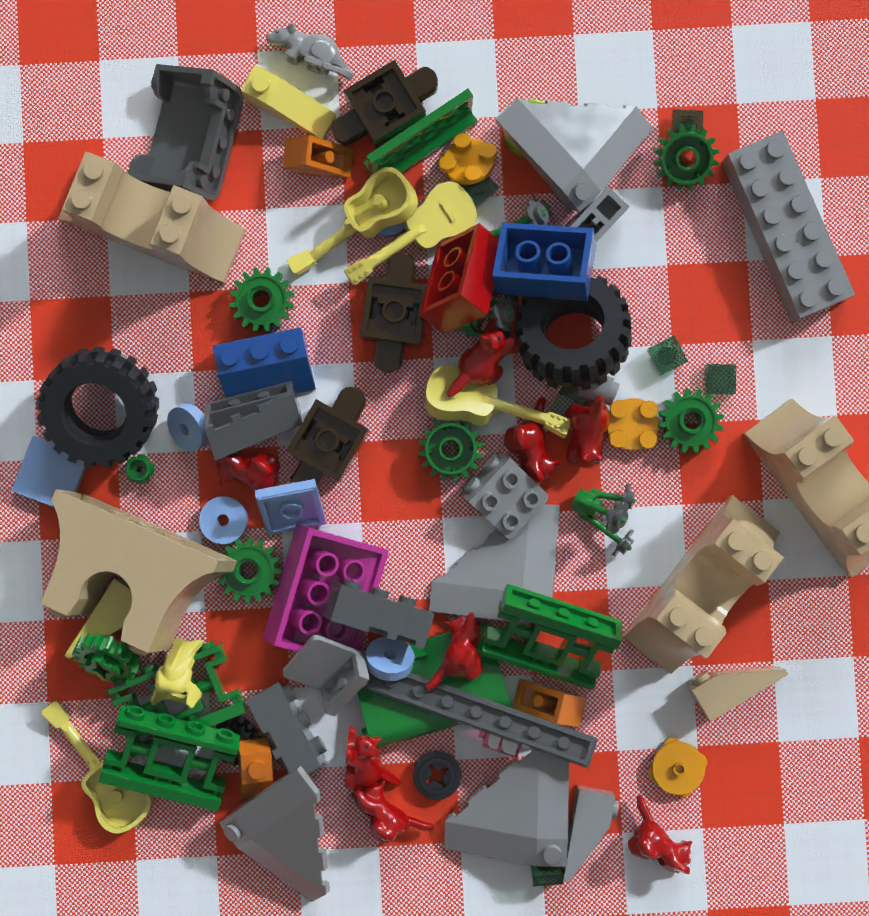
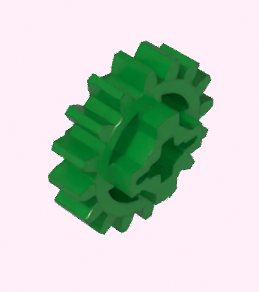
(106, 658)

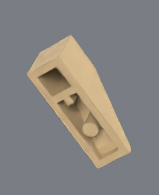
(724, 690)

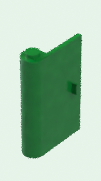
(401, 722)

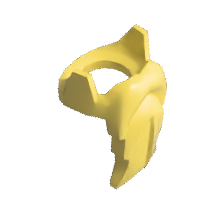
(176, 675)

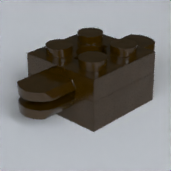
(384, 104)
(393, 312)
(329, 438)

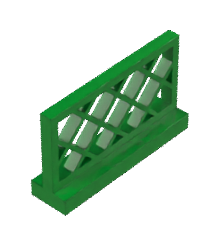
(425, 136)

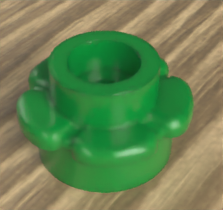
(132, 472)

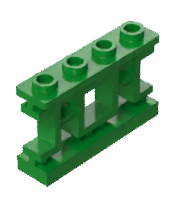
(556, 619)
(209, 719)
(162, 778)

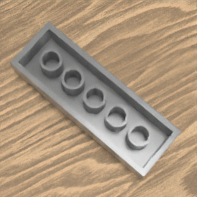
(787, 226)

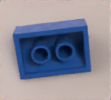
(264, 362)

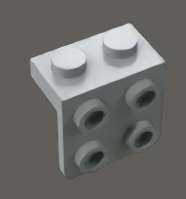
(504, 494)
(330, 668)

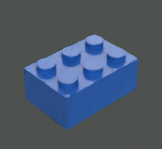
(544, 261)

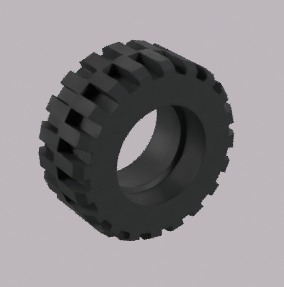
(580, 365)
(84, 441)

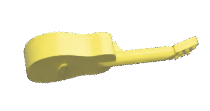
(381, 203)
(441, 215)
(479, 403)
(114, 806)

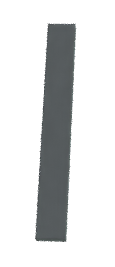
(489, 717)

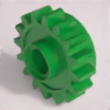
(675, 145)
(253, 287)
(706, 421)
(457, 464)
(265, 573)

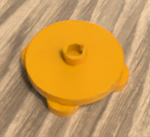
(468, 160)
(633, 424)
(677, 767)

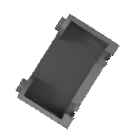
(191, 132)

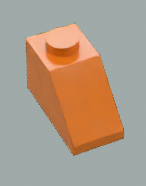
(317, 157)
(549, 703)
(254, 766)

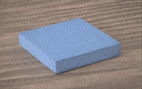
(45, 471)
(290, 504)

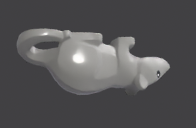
(315, 49)

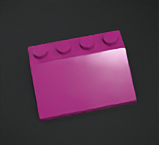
(306, 581)

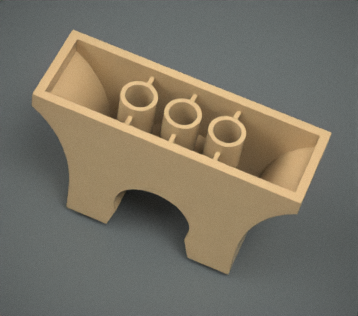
(156, 222)
(818, 476)
(156, 564)
(695, 598)

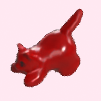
(481, 362)
(588, 428)
(529, 442)
(254, 472)
(461, 656)
(364, 762)
(386, 819)
(653, 843)

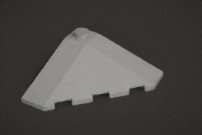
(574, 146)
(483, 573)
(518, 816)
(283, 832)

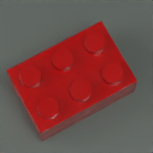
(460, 280)

